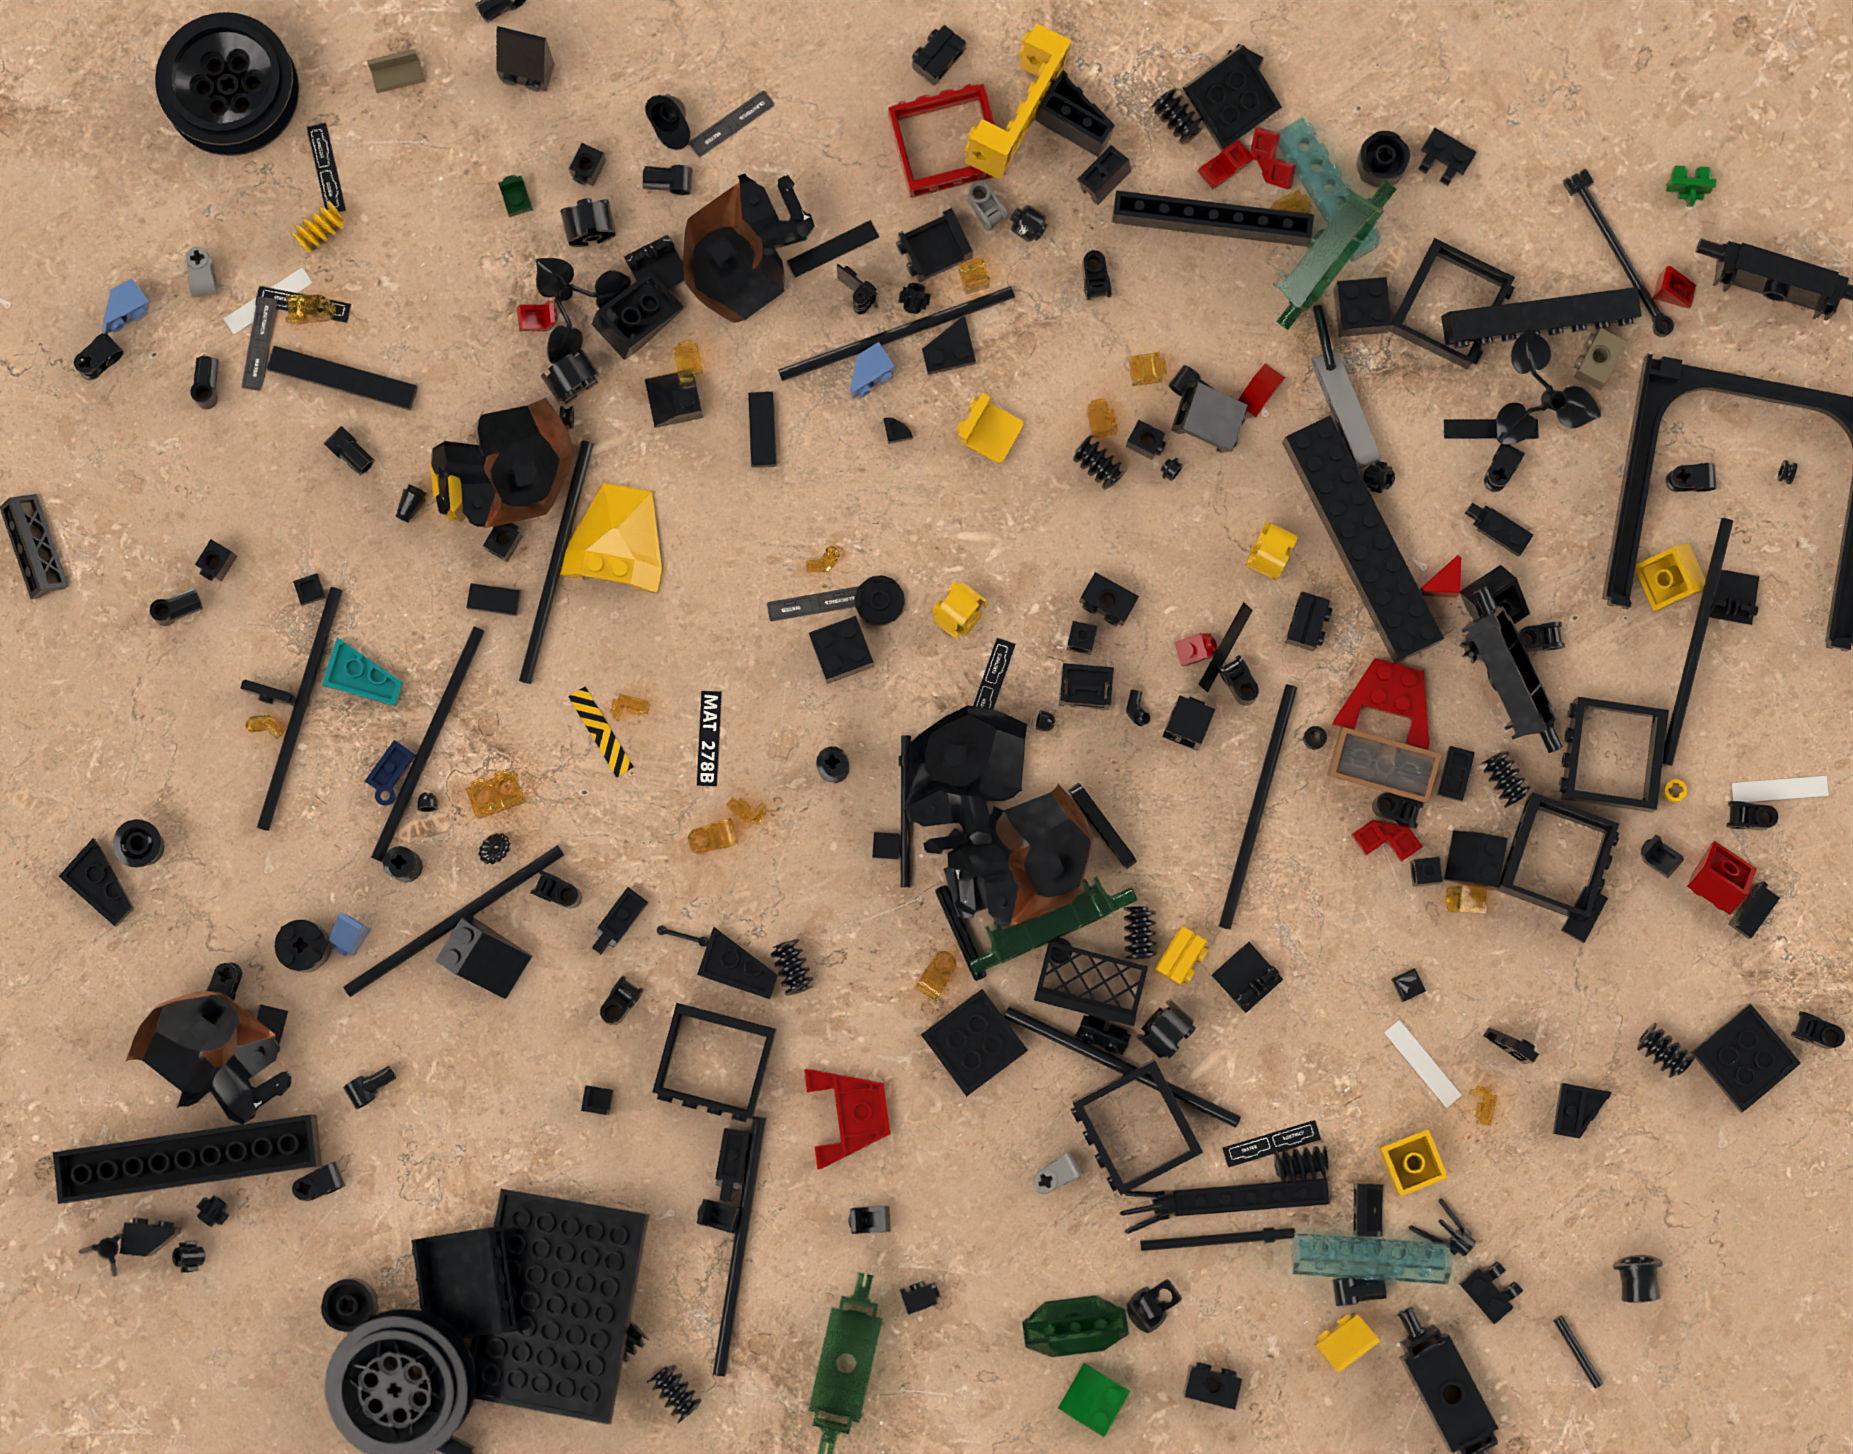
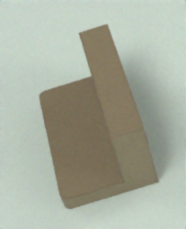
(396, 70)

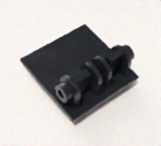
(659, 258)
(864, 293)
(1735, 597)
(1247, 977)

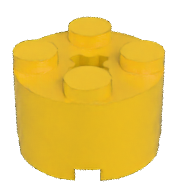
(1271, 551)
(959, 610)

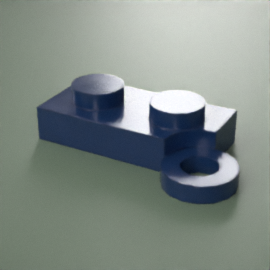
(389, 771)

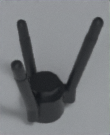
(1162, 1205)
(1460, 1239)
(106, 1250)

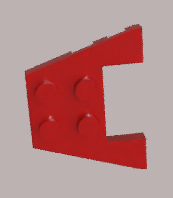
(1393, 691)
(860, 1113)

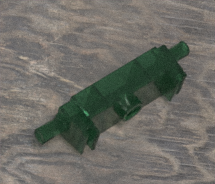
(1331, 251)
(1038, 931)
(842, 1391)

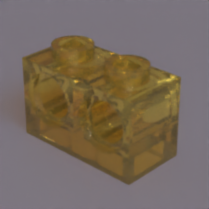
(497, 801)

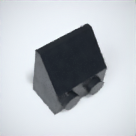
(1505, 593)
(1475, 859)

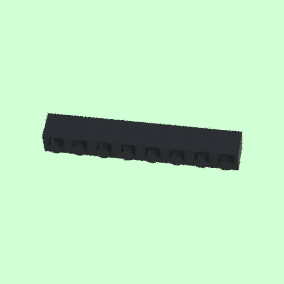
(1212, 218)
(1542, 316)

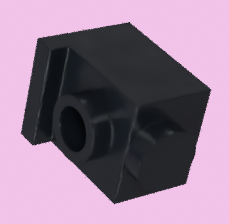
(920, 1296)

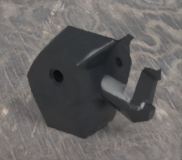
(959, 767)

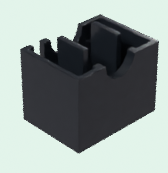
(1086, 686)
(1188, 722)

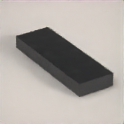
(762, 429)

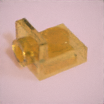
(1291, 201)
(687, 359)
(633, 705)
(741, 809)
(1466, 900)
(1485, 1109)

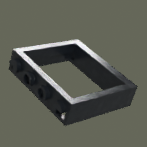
(1465, 262)
(1654, 759)
(1602, 861)
(693, 1101)
(1093, 1138)

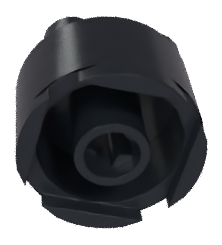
(1395, 154)
(588, 222)
(570, 376)
(310, 958)
(1166, 1030)
(334, 1304)

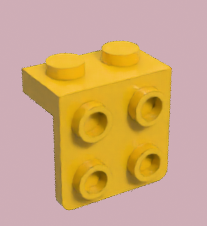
(989, 429)

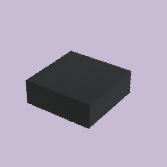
(309, 589)
(885, 845)

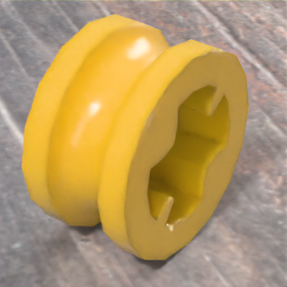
(1680, 796)

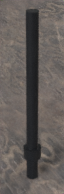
(905, 853)
(1267, 1235)

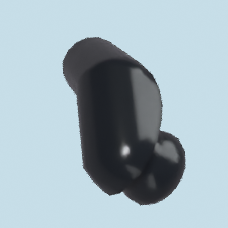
(1134, 709)

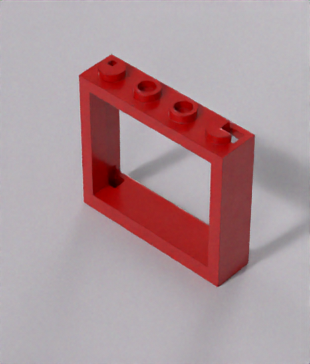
(927, 104)

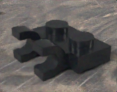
(1447, 151)
(1486, 1295)

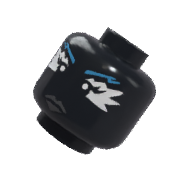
(1028, 223)

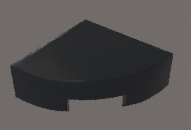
(896, 430)

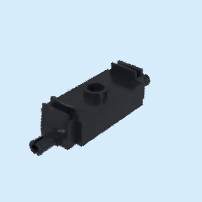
(1777, 276)
(1512, 672)
(1431, 1372)

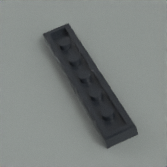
(342, 378)
(1251, 1197)

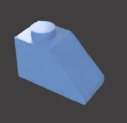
(348, 934)

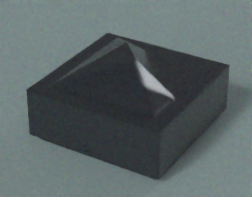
(1408, 985)

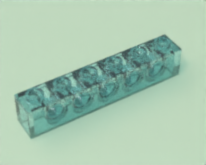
(1304, 133)
(1371, 1258)

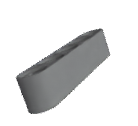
(1346, 411)

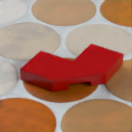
(1264, 149)
(1398, 837)

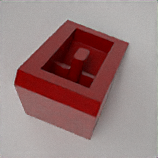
(1674, 288)
(1261, 389)
(1445, 582)

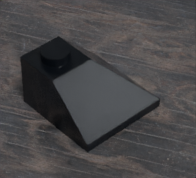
(673, 399)

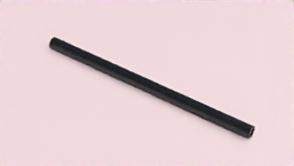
(896, 333)
(556, 562)
(1697, 640)
(299, 709)
(427, 744)
(1257, 807)
(452, 921)
(1118, 1065)
(739, 1247)

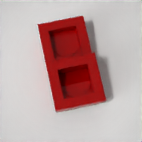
(1225, 165)

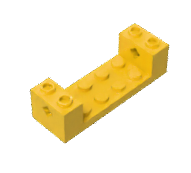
(994, 148)

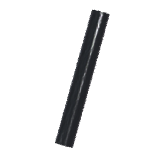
(1324, 337)
(1578, 1352)

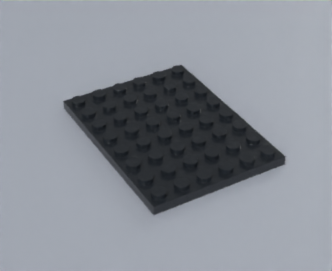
(572, 1304)

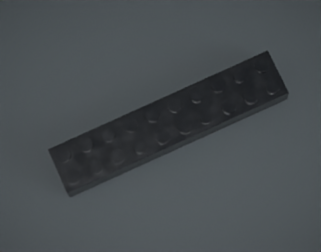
(1362, 540)
(187, 1159)

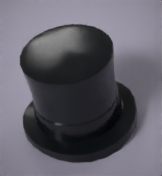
(138, 843)
(1639, 1278)

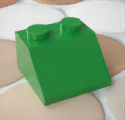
(1094, 1399)

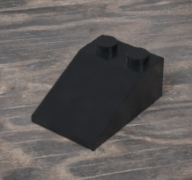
(523, 59)
(636, 315)
(483, 957)

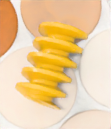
(318, 228)

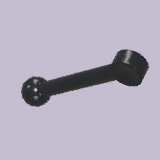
(703, 941)

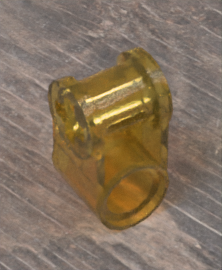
(303, 309)
(718, 835)
(934, 979)

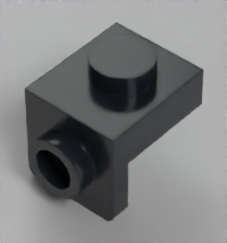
(1660, 856)
(718, 1215)
(869, 1219)

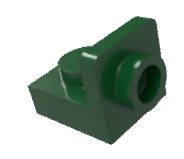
(515, 195)

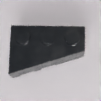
(1074, 116)

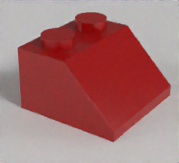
(1722, 878)

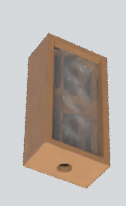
(1384, 764)

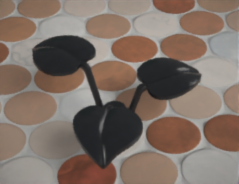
(553, 281)
(1572, 406)

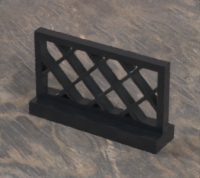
(1086, 1005)

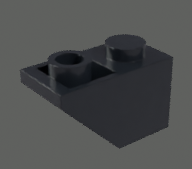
(146, 1239)

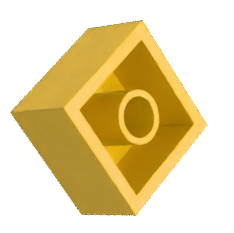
(1412, 1163)

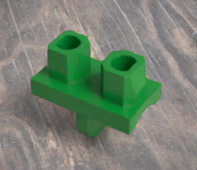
(1691, 188)

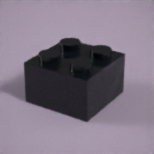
(1362, 307)
(841, 649)

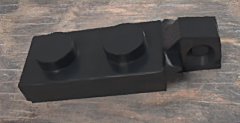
(1499, 528)
(619, 920)
(731, 1161)

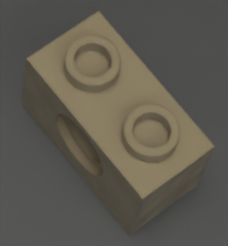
(1606, 345)

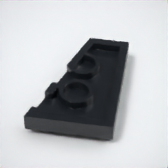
(97, 883)
(735, 967)

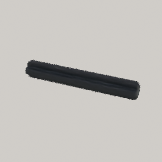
(958, 928)

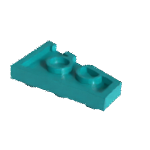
(359, 676)

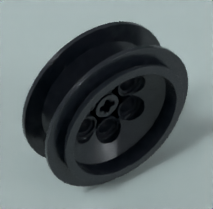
(227, 41)
(412, 1339)

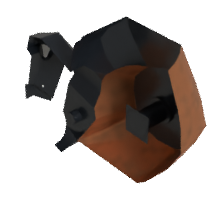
(733, 247)
(512, 470)
(1033, 861)
(213, 1046)

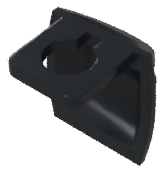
(1147, 1311)

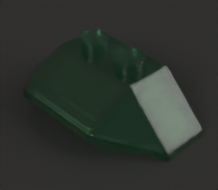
(1075, 1326)

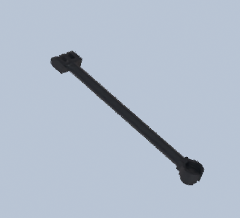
(1582, 188)

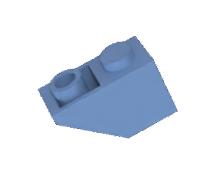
(123, 306)
(870, 369)

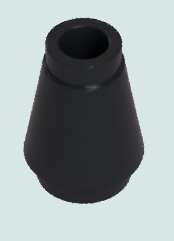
(410, 502)

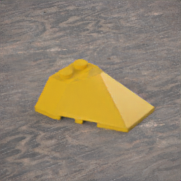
(617, 540)

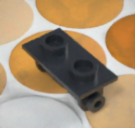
(1113, 1040)

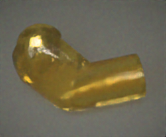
(826, 562)
(264, 723)

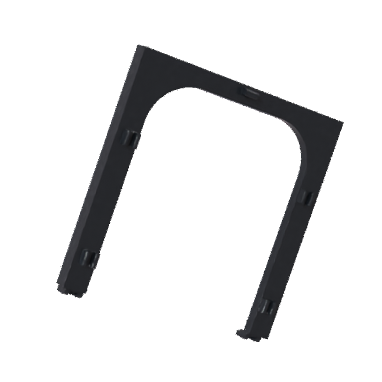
(1658, 387)

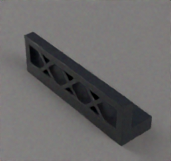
(25, 549)

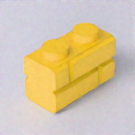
(1181, 956)

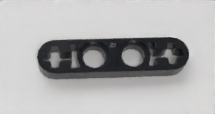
(1102, 825)

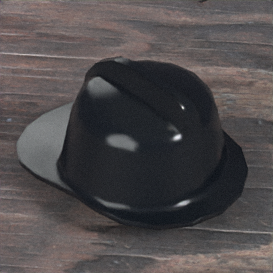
(668, 120)

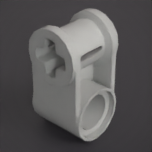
(989, 209)
(200, 277)
(1060, 1171)

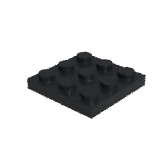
(1232, 97)
(974, 1042)
(1745, 1058)

